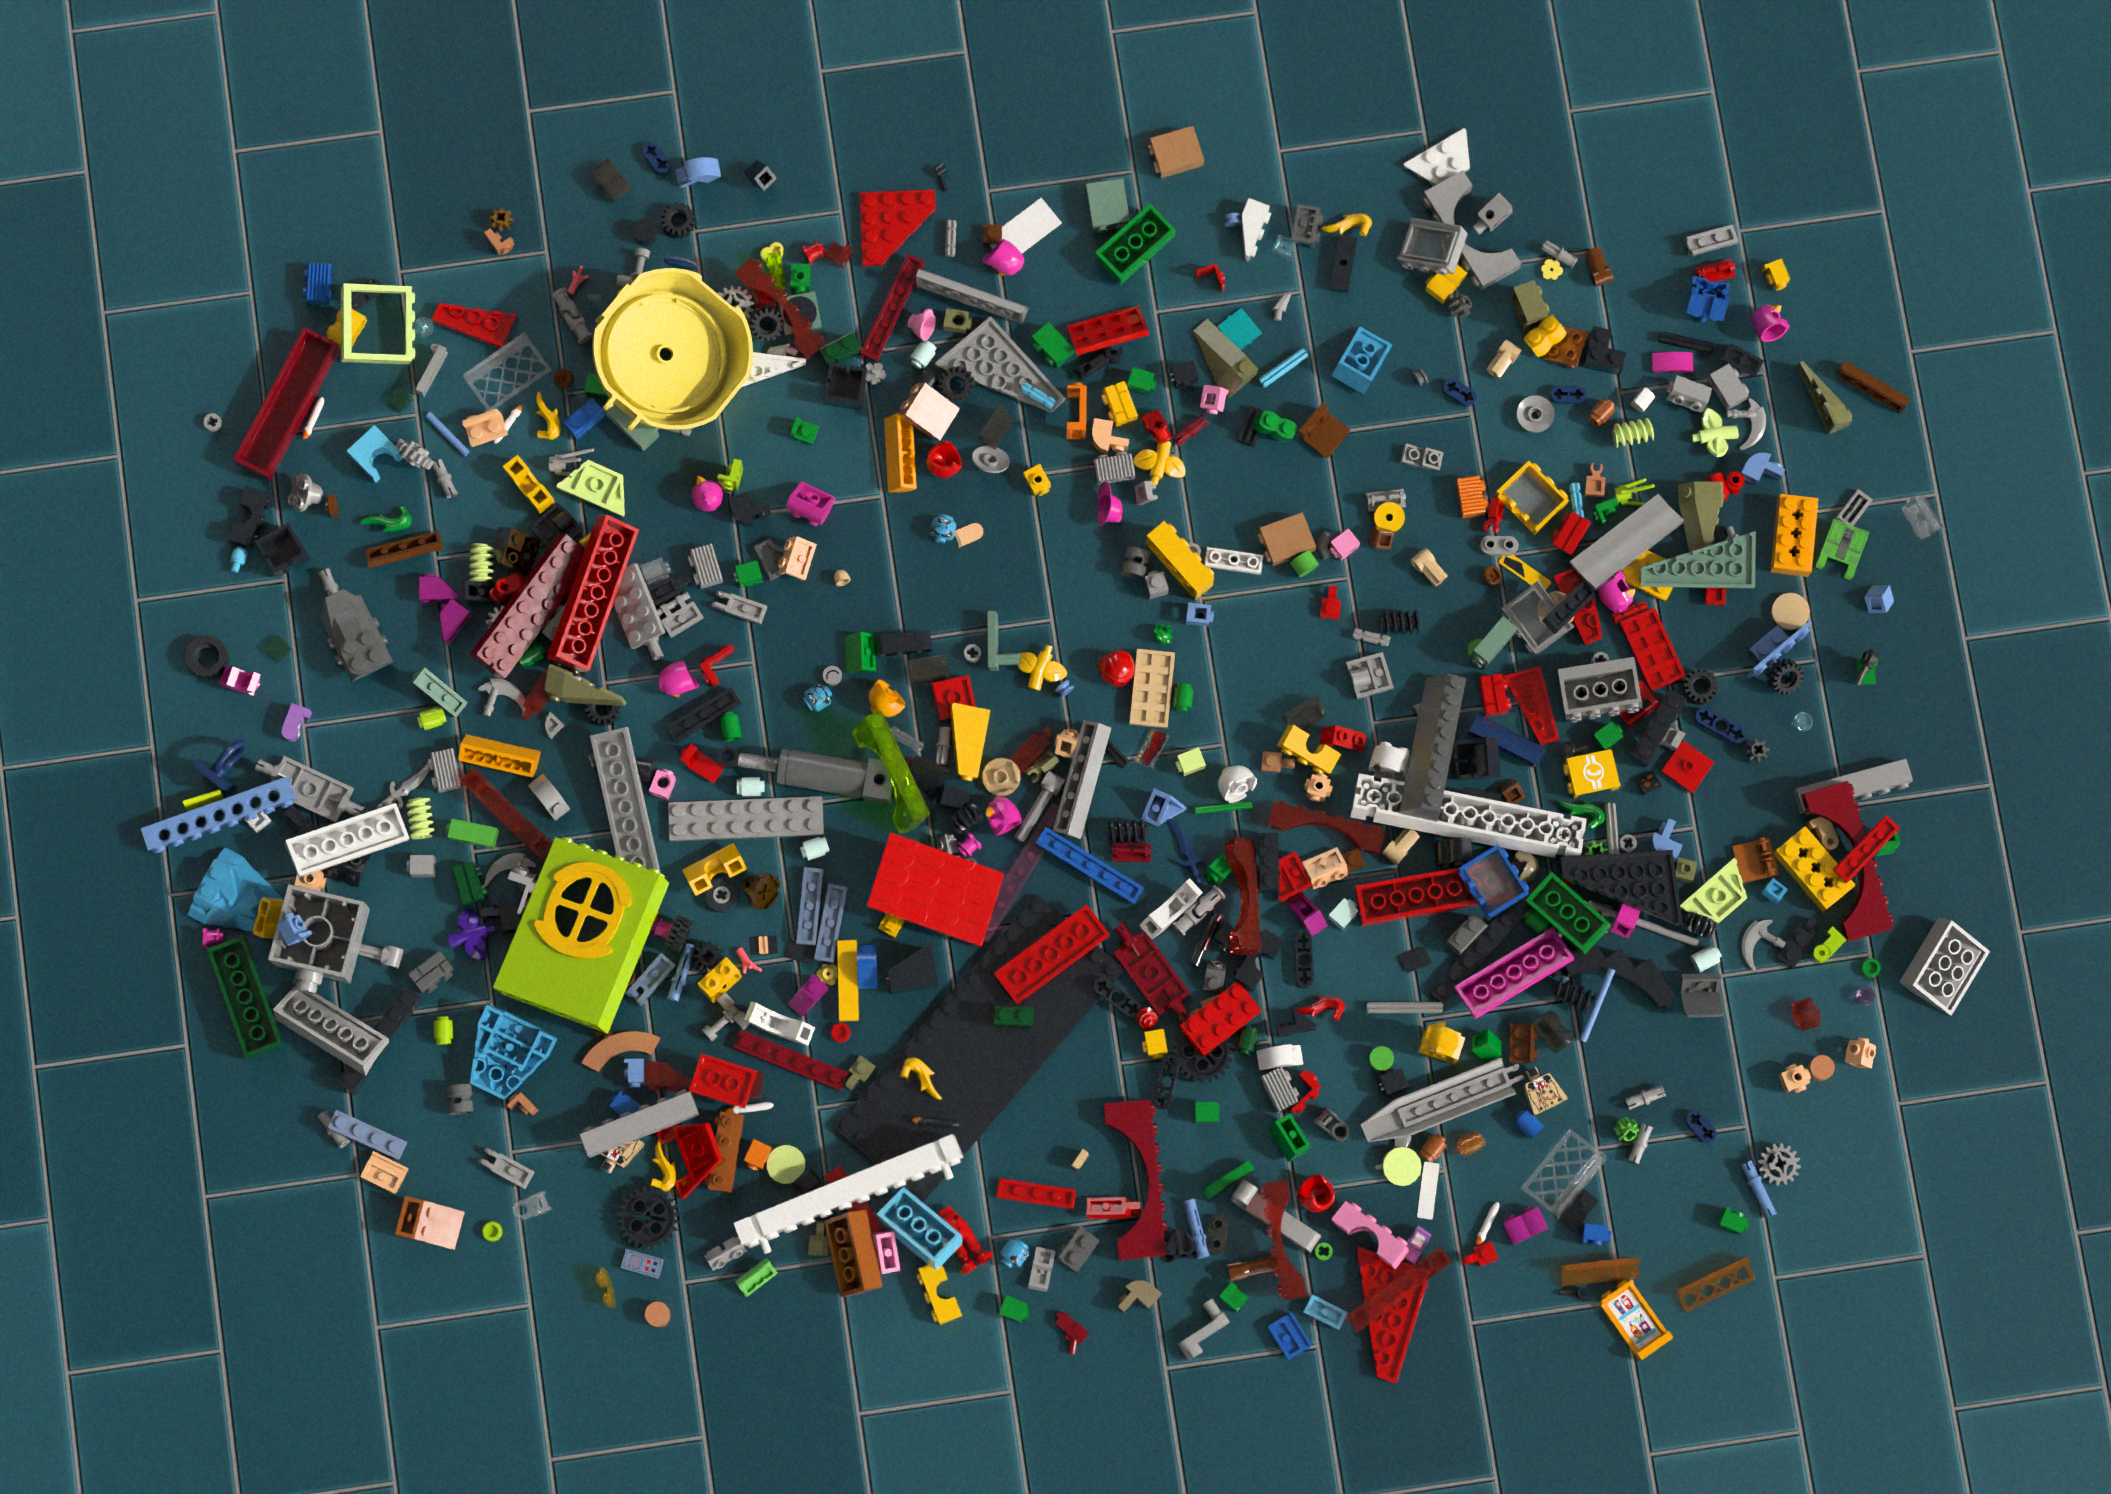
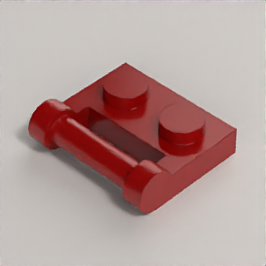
(1645, 695)

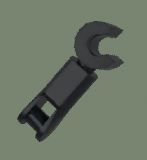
(1099, 362)

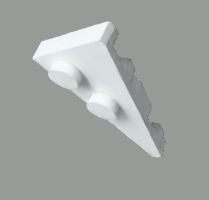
(770, 365)

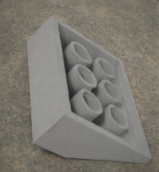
(1944, 965)

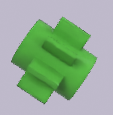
(1601, 851)
(1626, 1129)

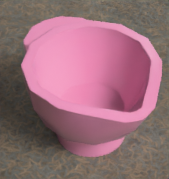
(922, 324)

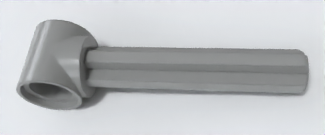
(1050, 786)
(388, 956)

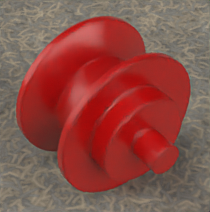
(1147, 1018)

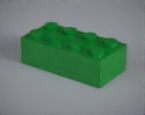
(1135, 244)
(1568, 913)

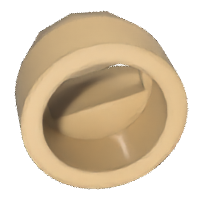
(841, 578)

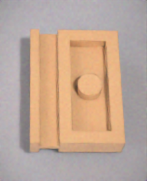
(384, 1172)

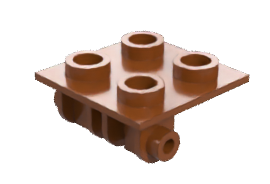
(1569, 348)
(1755, 860)

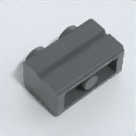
(1466, 934)
(431, 972)

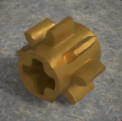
(498, 223)

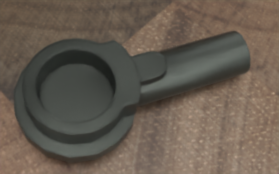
(1869, 659)

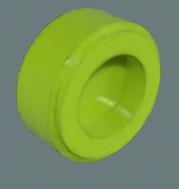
(492, 1231)

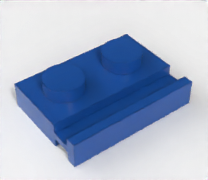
(1289, 1336)

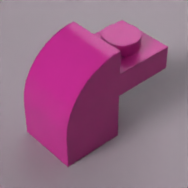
(240, 680)

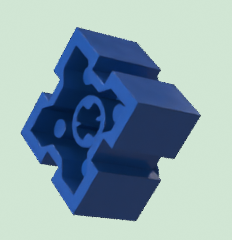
(1707, 299)

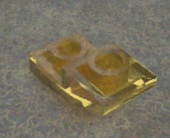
(604, 1281)

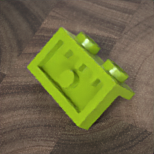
(734, 476)

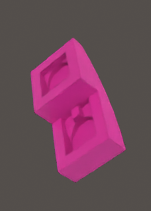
(1672, 362)

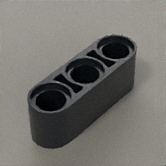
(903, 643)

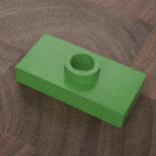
(756, 1277)

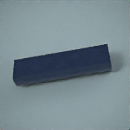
(1508, 741)

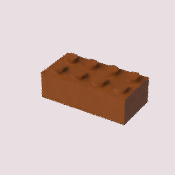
(853, 1253)

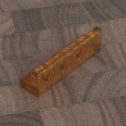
(1599, 1271)
(1713, 1277)

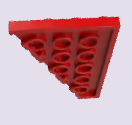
(1392, 1329)

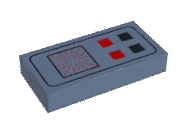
(642, 1263)

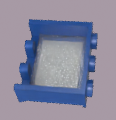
(1493, 881)

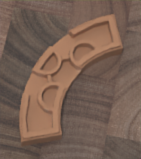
(619, 1043)

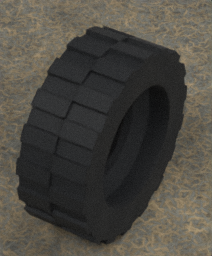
(206, 671)

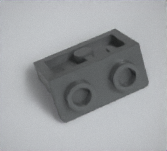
(1306, 225)
(1078, 1249)

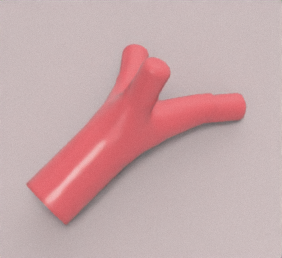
(577, 279)
(746, 961)

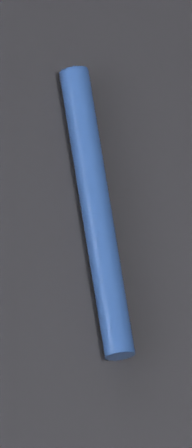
(1597, 1004)

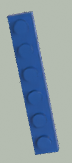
(1089, 865)

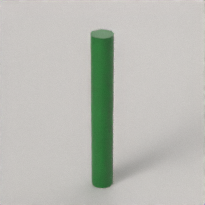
(1223, 807)

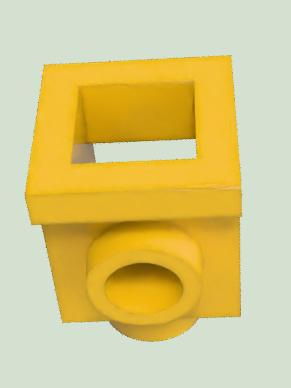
(1776, 274)
(1037, 488)

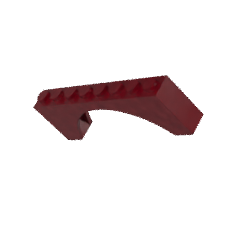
(1869, 911)
(1135, 1122)

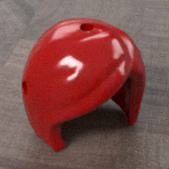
(943, 460)
(1116, 668)
(1316, 1193)

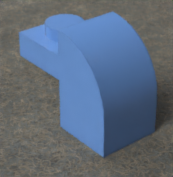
(698, 169)
(1760, 464)
(1662, 841)

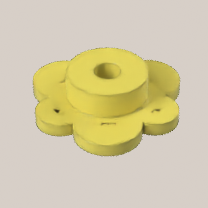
(1554, 265)
(831, 979)

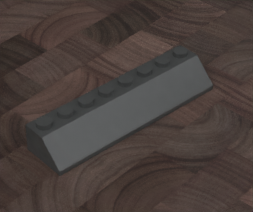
(1432, 746)

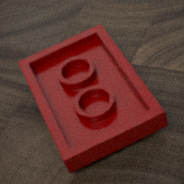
(723, 1081)

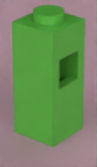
(472, 833)

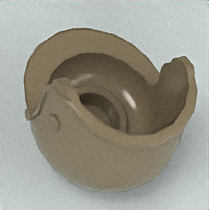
(1527, 866)

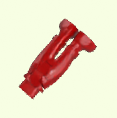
(968, 1236)

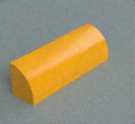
(899, 454)
(499, 755)

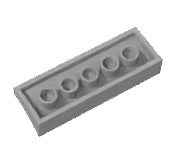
(971, 296)
(1626, 542)
(331, 1029)

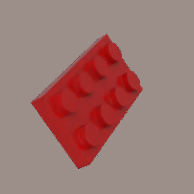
(1107, 330)
(1652, 649)
(1220, 1018)

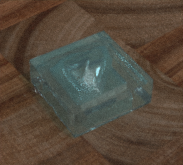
(1283, 246)

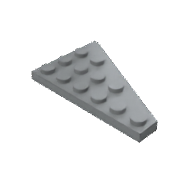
(999, 364)

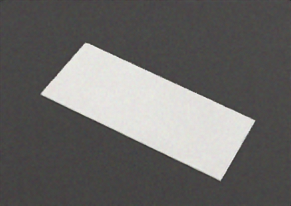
(1030, 226)

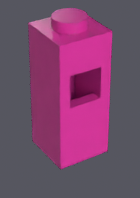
(1625, 920)

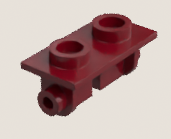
(1131, 852)

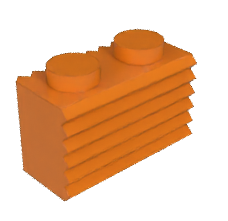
(1471, 496)

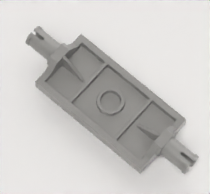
(638, 612)
(313, 789)

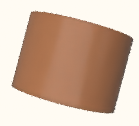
(1821, 1068)
(657, 1314)

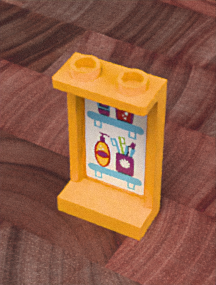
(1634, 1319)

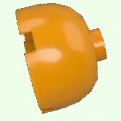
(885, 699)

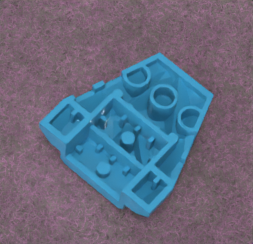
(230, 893)
(510, 1042)

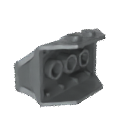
(354, 635)

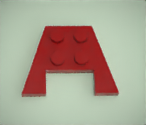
(698, 1152)

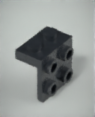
(929, 779)
(349, 871)

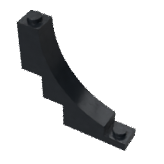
(1643, 977)

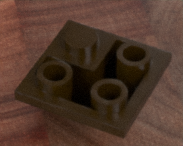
(515, 549)

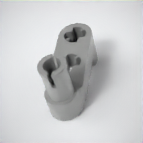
(1190, 1345)

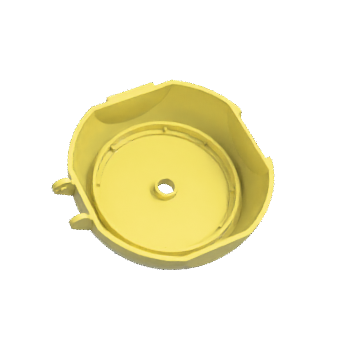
(706, 343)

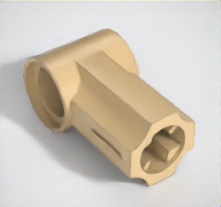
(1505, 356)
(1425, 563)
(1398, 849)

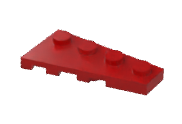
(1587, 619)

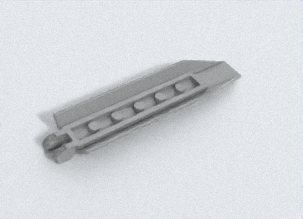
(1442, 1102)

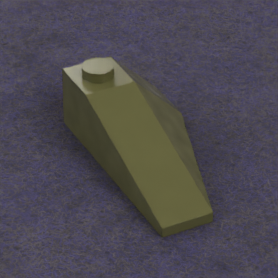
(1225, 360)
(1829, 407)
(1699, 509)
(566, 688)

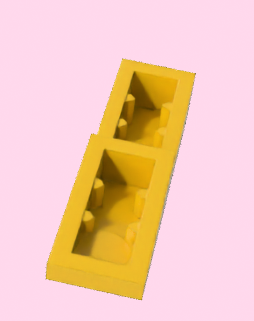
(848, 980)

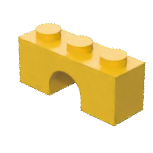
(528, 484)
(1294, 743)
(723, 861)
(944, 1309)

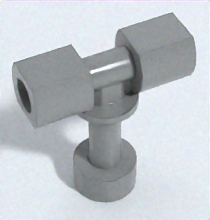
(641, 255)
(730, 1013)

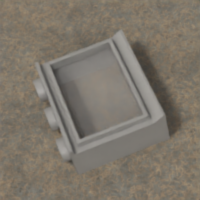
(1432, 246)
(1526, 614)

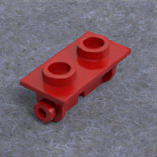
(1716, 271)

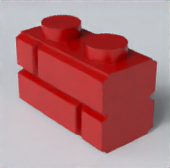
(1571, 532)
(1493, 695)

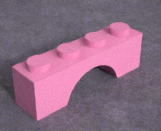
(1351, 1220)

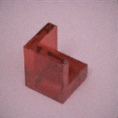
(838, 254)
(1806, 1014)

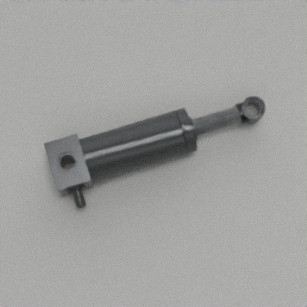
(820, 773)

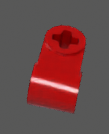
(1156, 426)
(505, 588)

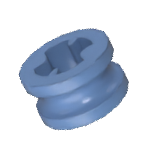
(1233, 219)
(1064, 688)

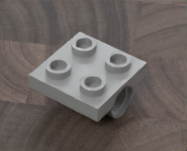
(1369, 675)

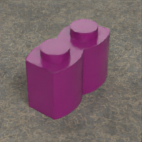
(1524, 1226)

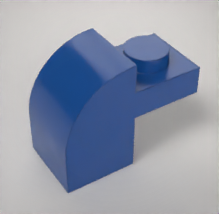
(867, 966)

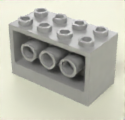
(1596, 677)

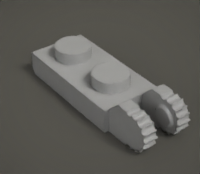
(741, 607)
(508, 1169)

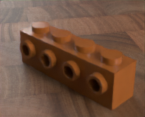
(728, 1141)

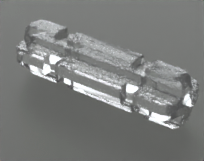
(907, 739)

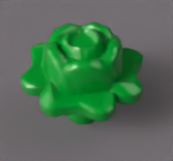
(1163, 634)

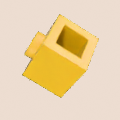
(1155, 1044)

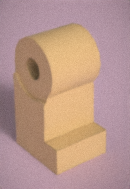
(1825, 832)

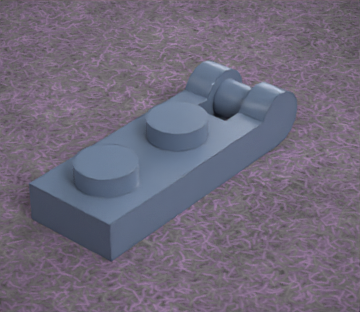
(651, 979)

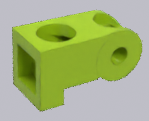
(1827, 949)

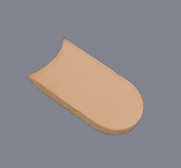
(968, 534)

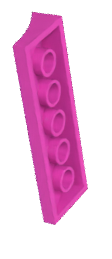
(1513, 973)

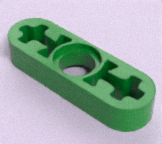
(1228, 1179)

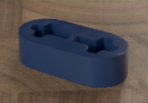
(659, 156)
(1569, 390)
(1456, 396)
(1704, 1123)

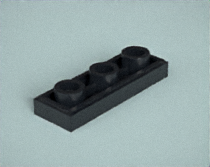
(1344, 253)

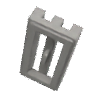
(1863, 496)

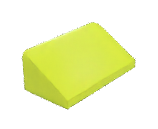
(202, 800)

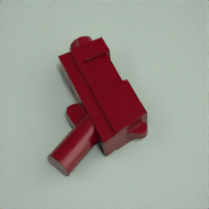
(1075, 1332)

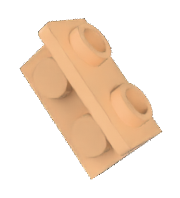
(485, 427)
(796, 557)
(1326, 868)

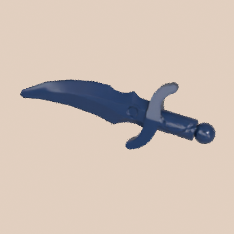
(1186, 850)

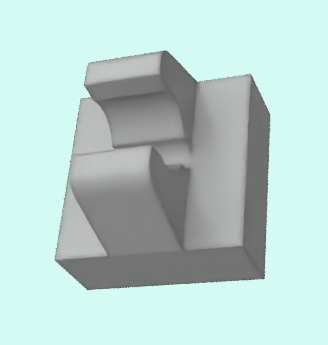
(1144, 492)

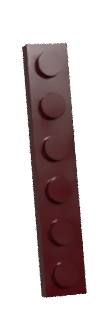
(892, 308)
(790, 1060)

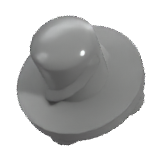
(304, 492)

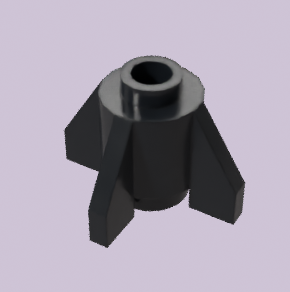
(1180, 1246)

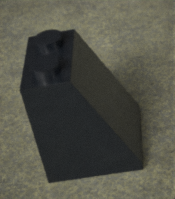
(913, 973)

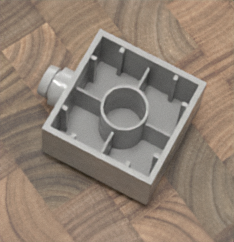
(335, 938)

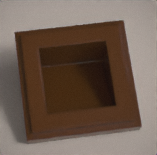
(1381, 538)
(1511, 792)

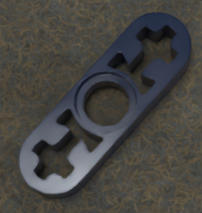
(1730, 737)

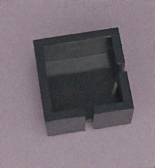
(845, 388)
(282, 550)
(1481, 758)

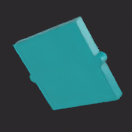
(1239, 329)

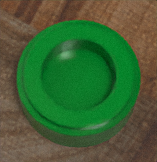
(1870, 968)

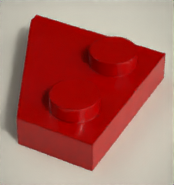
(1292, 877)

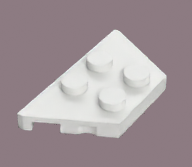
(1442, 159)

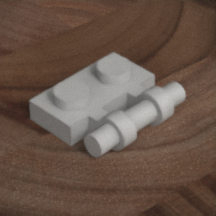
(681, 619)

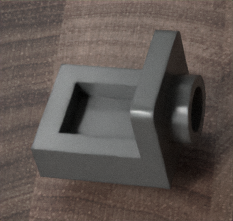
(1214, 976)

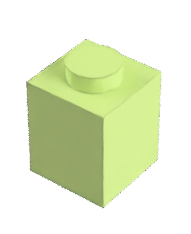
(1190, 762)

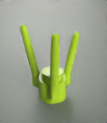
(1624, 492)

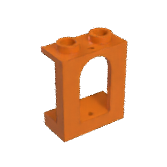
(1077, 430)

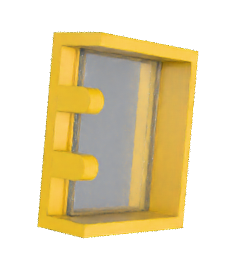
(1532, 497)

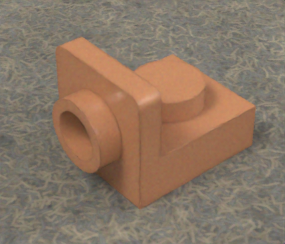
(495, 240)
(526, 1106)

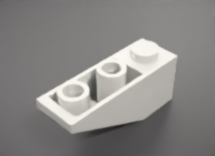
(1252, 220)

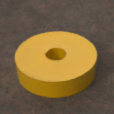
(1389, 508)

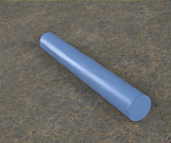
(447, 434)

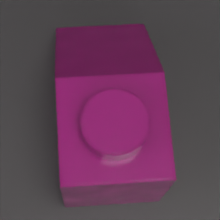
(435, 590)
(453, 619)
(1307, 914)
(808, 995)

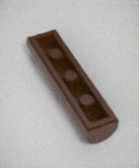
(1873, 387)
(403, 549)

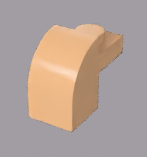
(1103, 440)

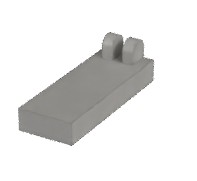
(1711, 240)
(432, 369)

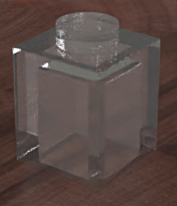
(655, 571)

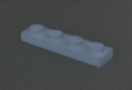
(809, 906)
(830, 923)
(367, 1134)

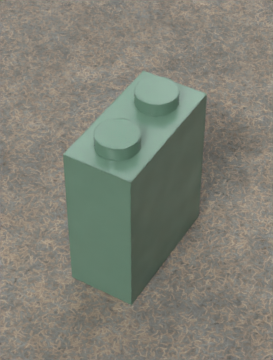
(1107, 205)
(1493, 643)

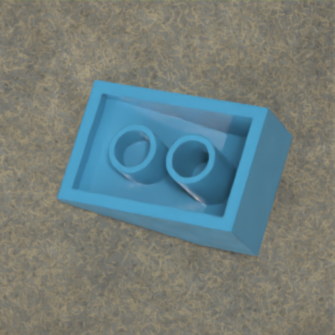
(1361, 360)

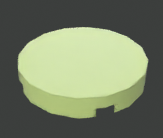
(785, 1164)
(1401, 1166)

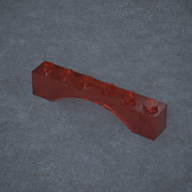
(753, 277)
(507, 813)
(1286, 817)
(1241, 859)
(661, 1075)
(1291, 1281)
(1398, 1289)

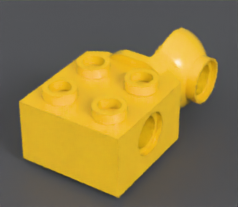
(1441, 1043)

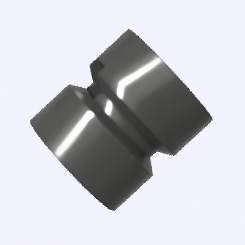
(1136, 569)
(459, 1092)

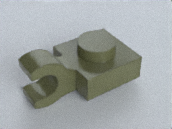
(1042, 764)
(860, 1071)
(819, 1244)

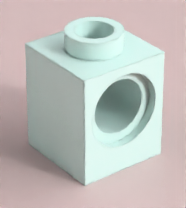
(1343, 913)

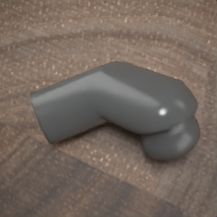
(1323, 542)

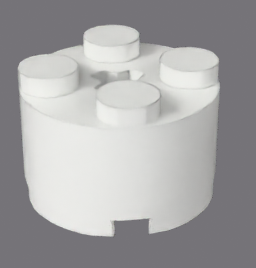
(1389, 762)

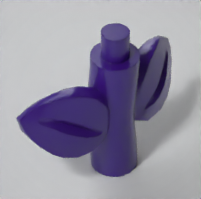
(471, 934)

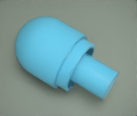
(238, 558)

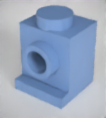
(1194, 609)
(293, 929)
(635, 1072)

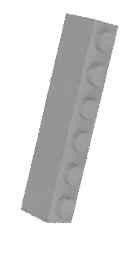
(1082, 779)
(1866, 782)
(639, 1124)

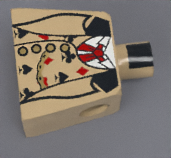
(1542, 1092)
(621, 1155)

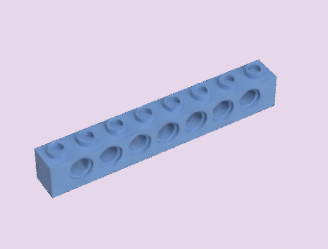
(153, 832)

